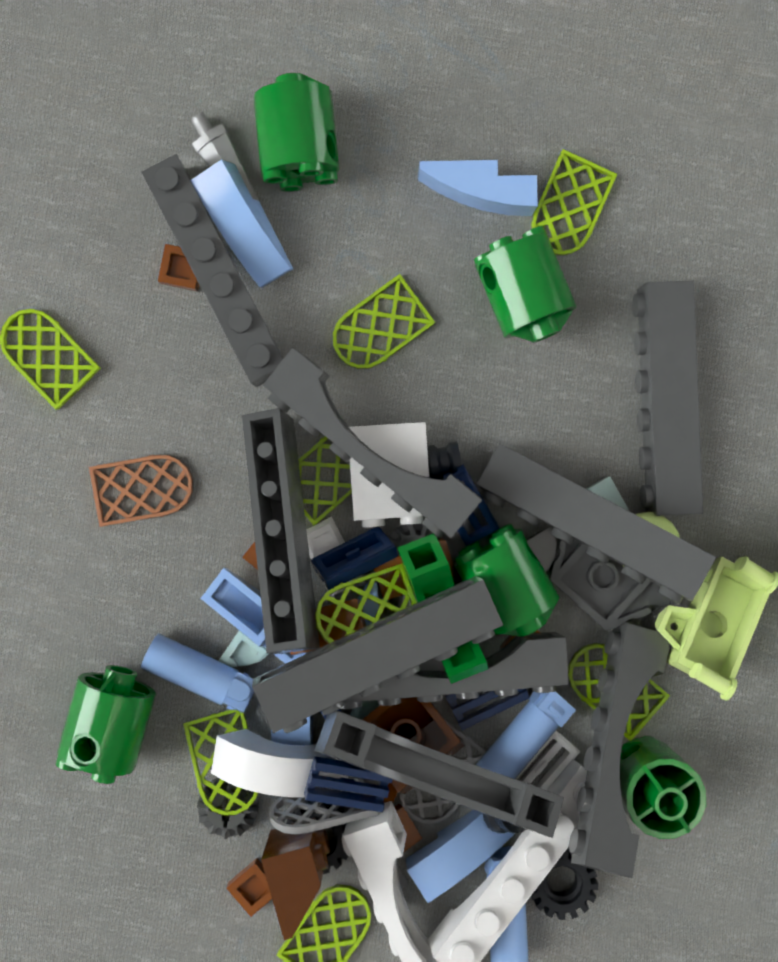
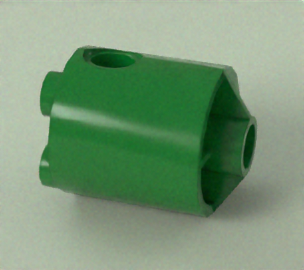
(296, 132)
(526, 286)
(513, 578)
(106, 724)
(660, 789)

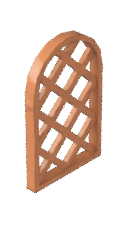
(98, 495)

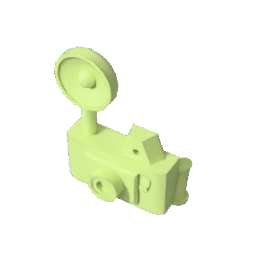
(719, 621)

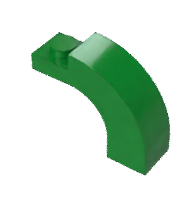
(428, 575)

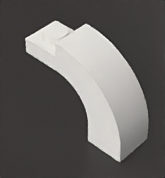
(264, 765)

